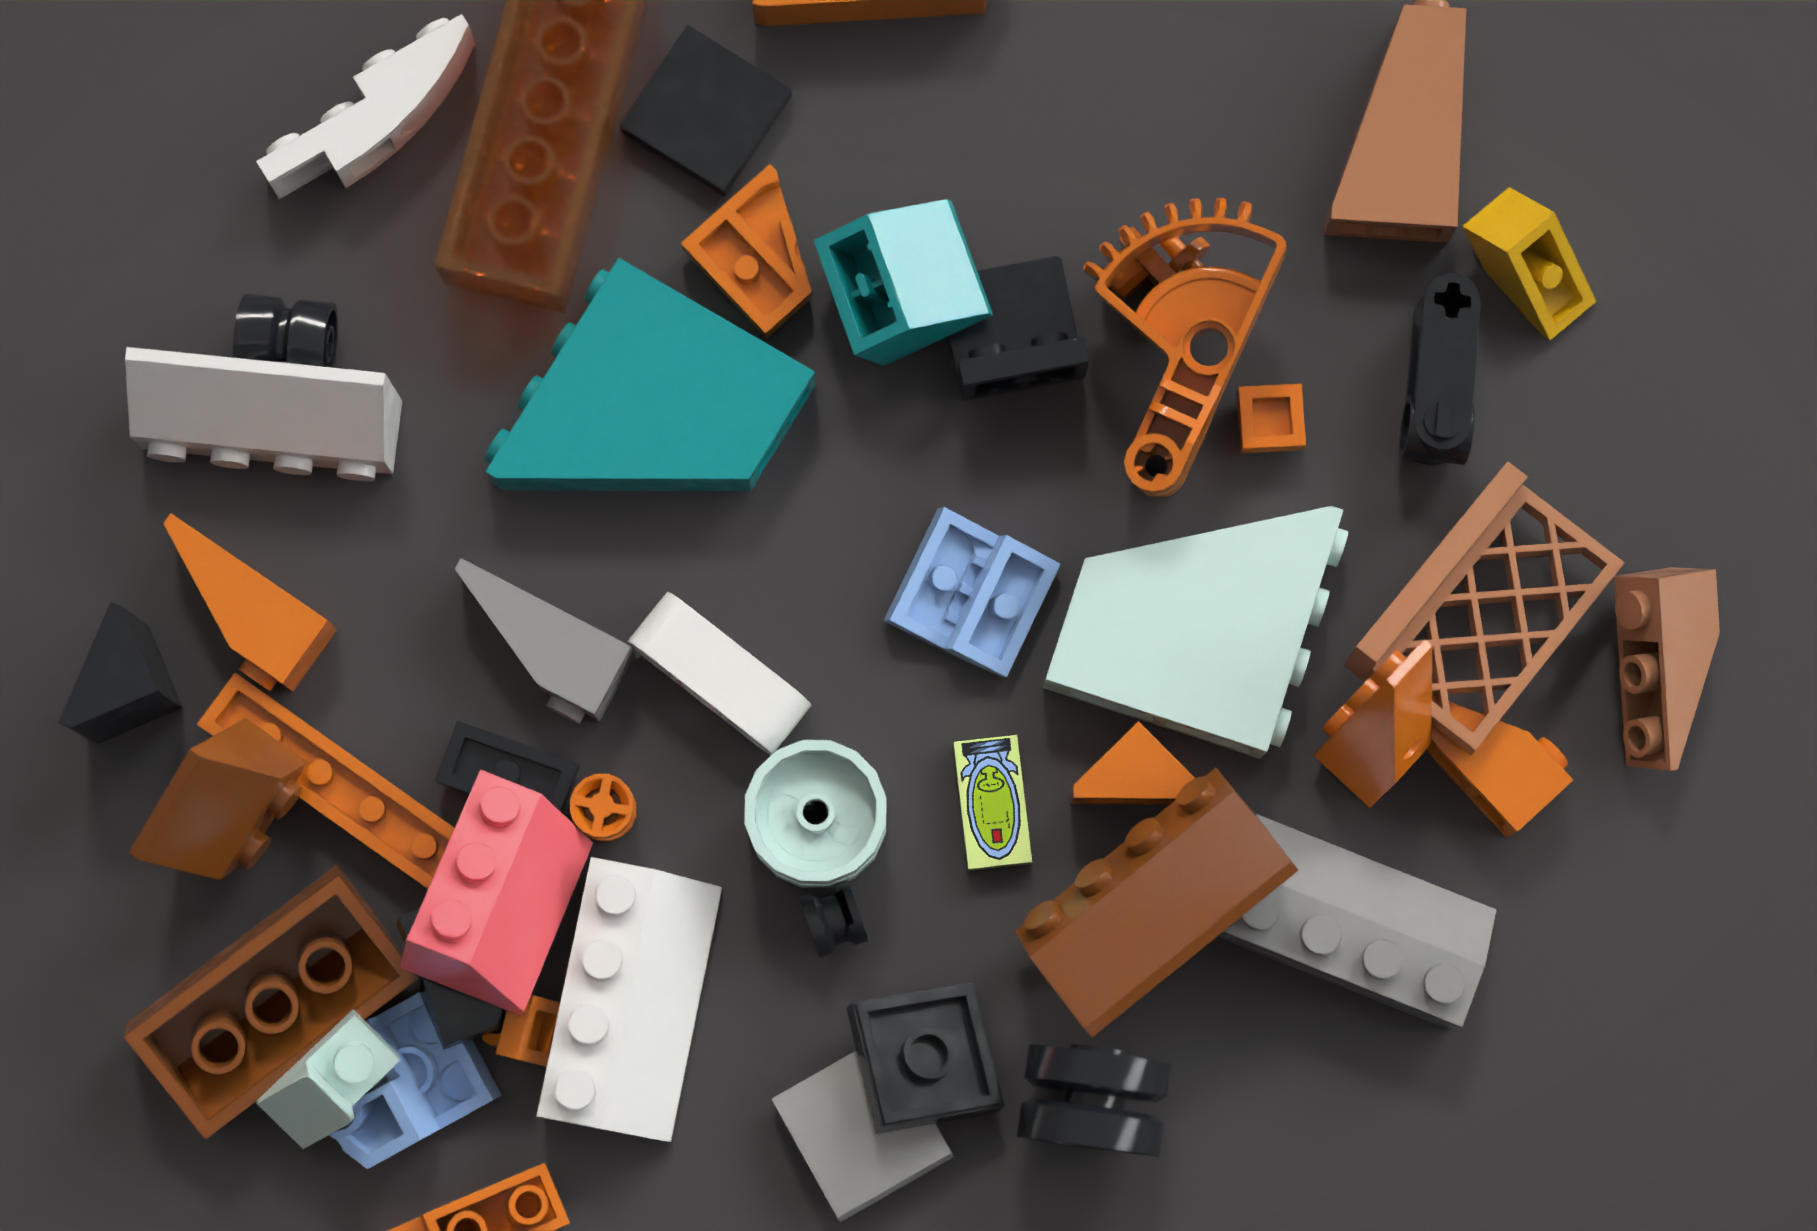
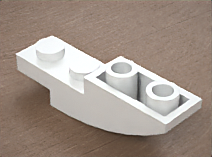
(399, 98)

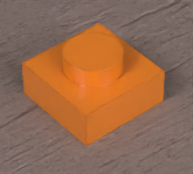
(1271, 418)

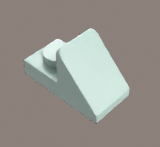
(328, 1080)

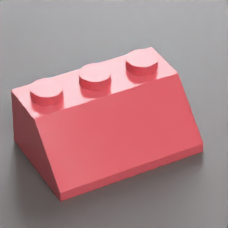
(497, 895)

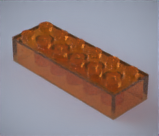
(539, 148)

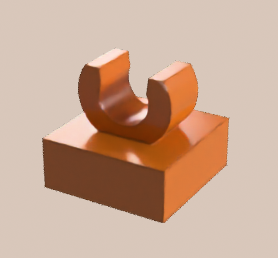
(529, 1035)

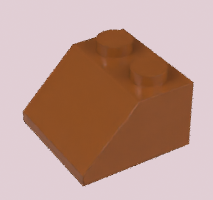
(222, 803)

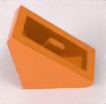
(1132, 773)

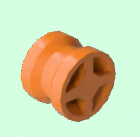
(594, 794)

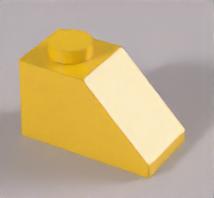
(1530, 261)

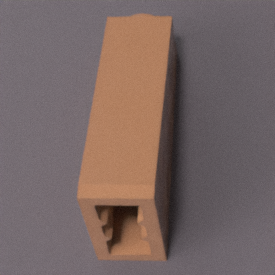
(1408, 142)

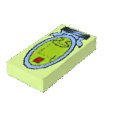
(992, 802)

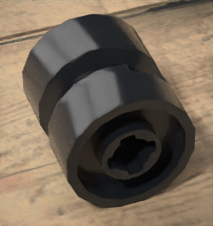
(286, 335)

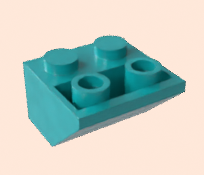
(902, 279)

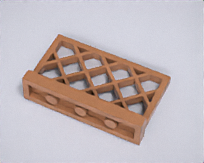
(1454, 562)

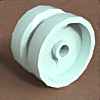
(791, 784)

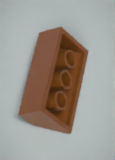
(1154, 901)
(268, 1001)

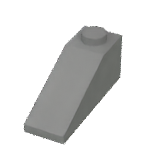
(561, 653)

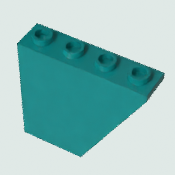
(650, 399)

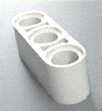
(719, 673)

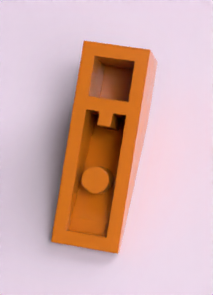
(256, 617)
(1507, 774)

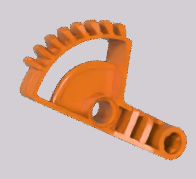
(1172, 319)

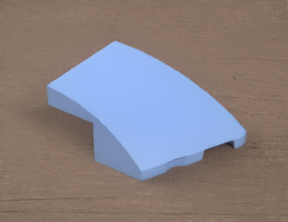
(419, 1092)

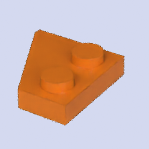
(754, 254)

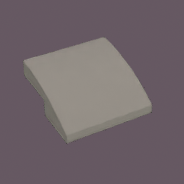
(839, 1141)

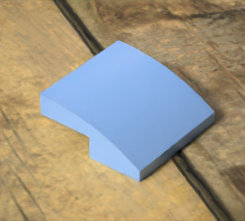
(972, 592)

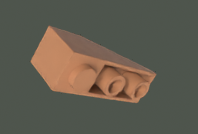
(1664, 656)

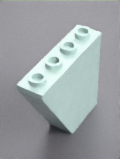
(1201, 628)

